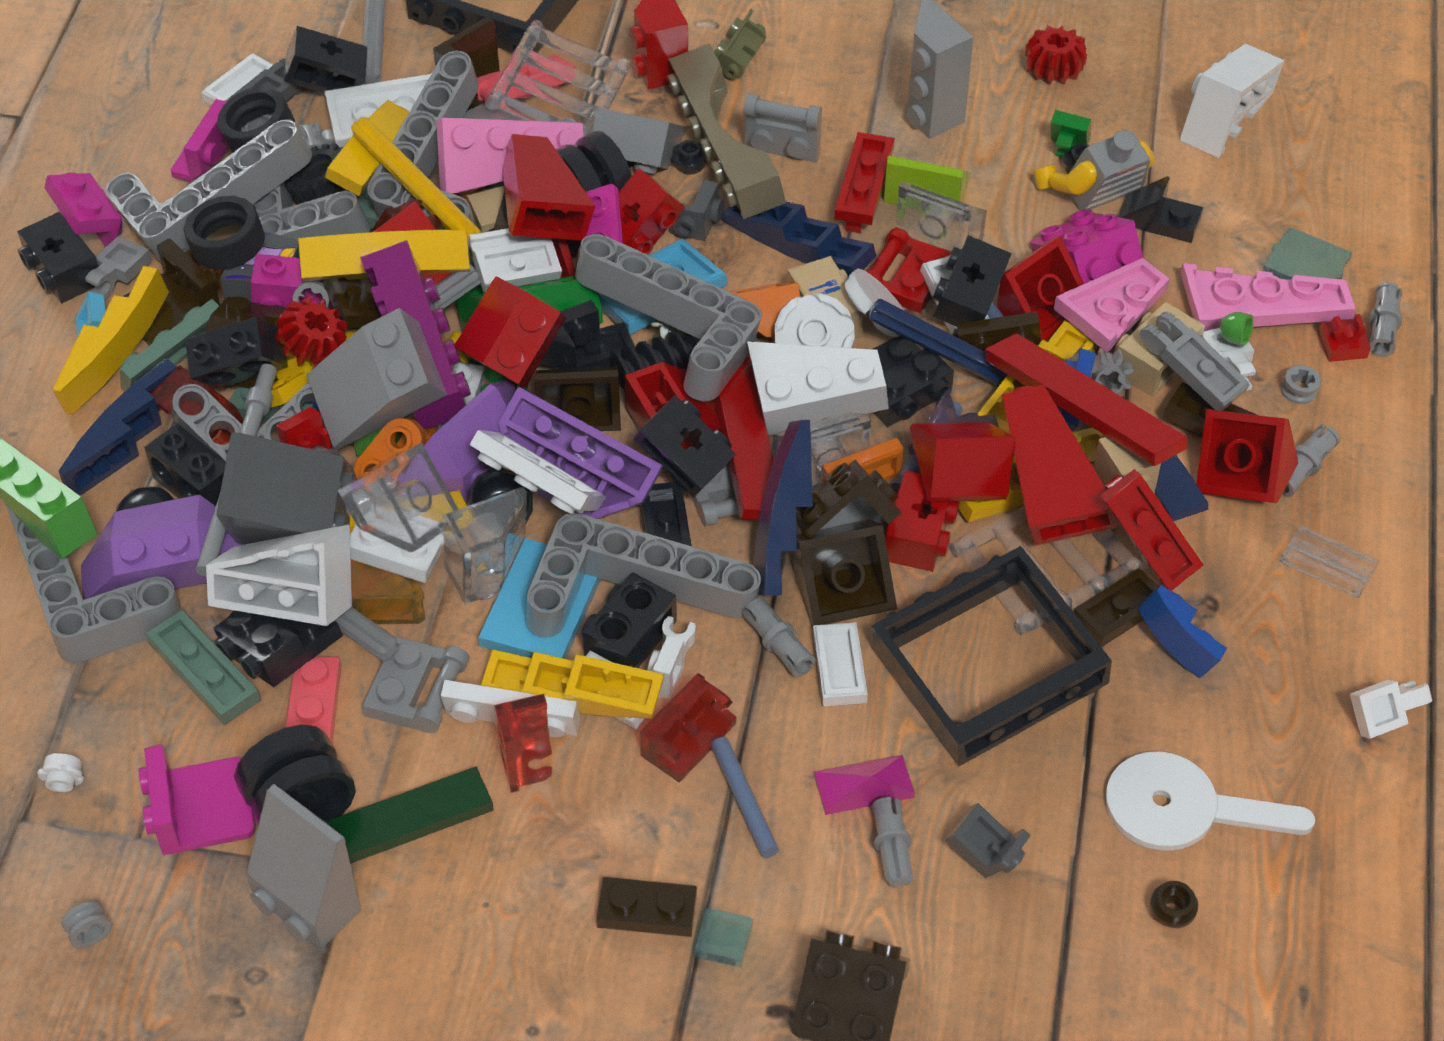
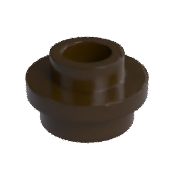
(1178, 894)

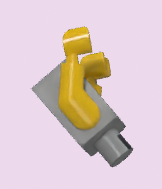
(1102, 171)

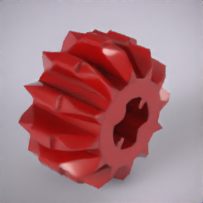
(1055, 54)
(310, 331)

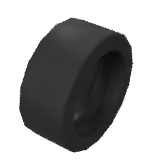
(247, 106)
(227, 251)

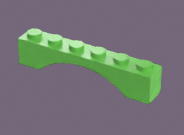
(43, 503)

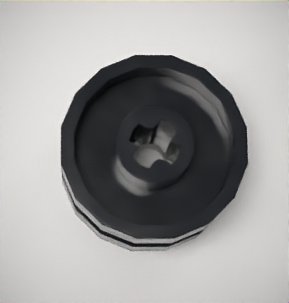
(596, 161)
(301, 765)

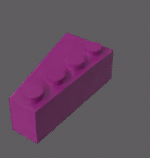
(402, 285)

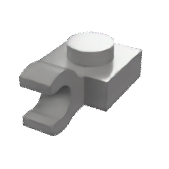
(117, 261)

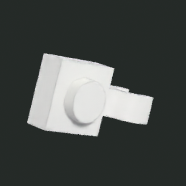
(1236, 355)
(671, 658)
(1384, 705)

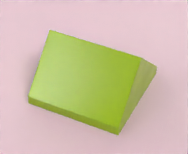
(937, 178)

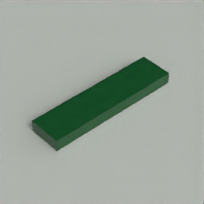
(413, 814)

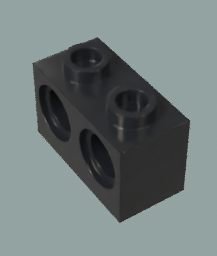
(234, 353)
(185, 465)
(634, 629)

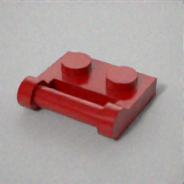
(909, 283)

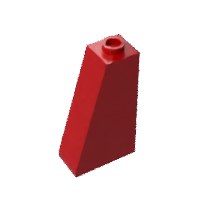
(543, 192)
(1053, 470)

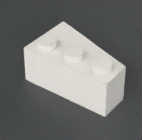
(1228, 94)
(815, 382)
(286, 577)

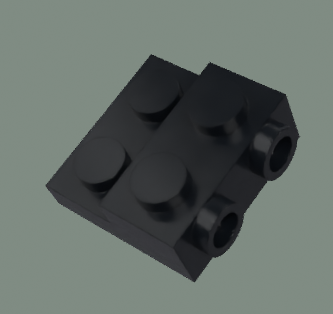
(912, 379)
(272, 645)

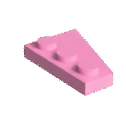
(1113, 302)

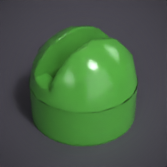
(1237, 327)

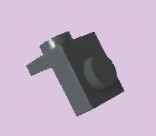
(698, 218)
(986, 842)

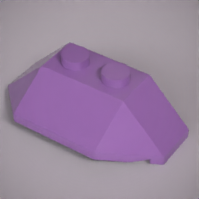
(450, 445)
(580, 451)
(151, 542)

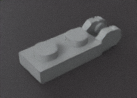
(1194, 360)

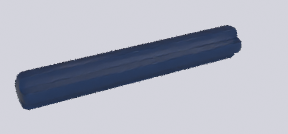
(935, 340)

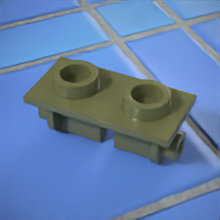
(743, 36)

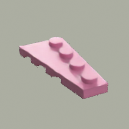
(475, 149)
(1265, 297)

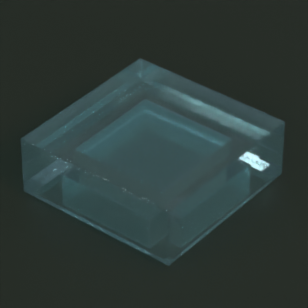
(723, 937)

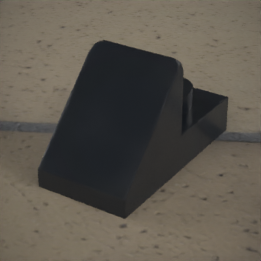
(1161, 215)
(578, 329)

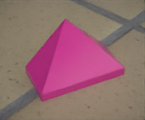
(863, 784)

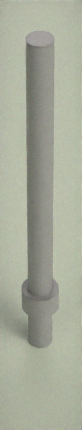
(257, 404)

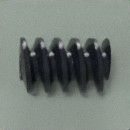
(672, 350)

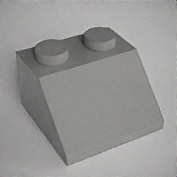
(640, 138)

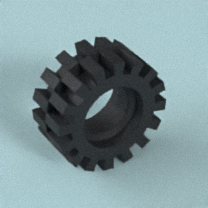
(310, 181)

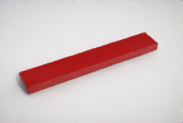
(1088, 399)
(746, 430)

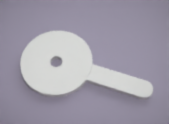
(1191, 807)

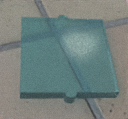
(1306, 256)

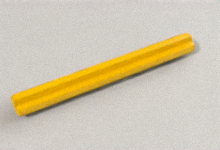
(411, 177)

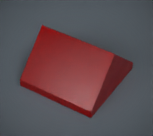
(1037, 282)
(1246, 456)
(963, 460)

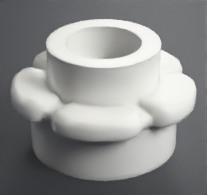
(61, 772)

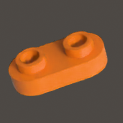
(385, 446)

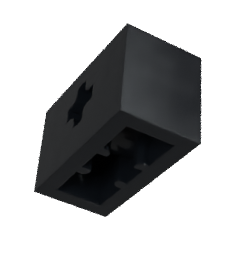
(324, 61)
(57, 256)
(972, 282)
(663, 438)

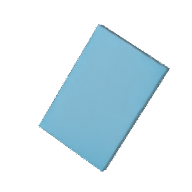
(679, 255)
(506, 622)

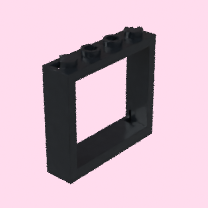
(458, 15)
(1023, 709)

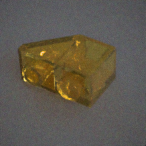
(385, 595)

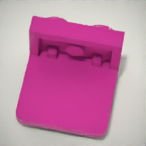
(1095, 242)
(193, 803)

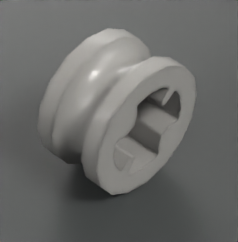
(316, 287)
(1297, 394)
(86, 924)

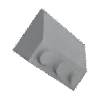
(938, 71)

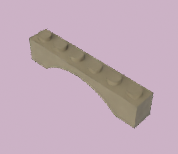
(747, 171)

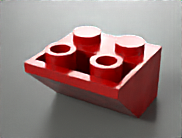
(654, 386)

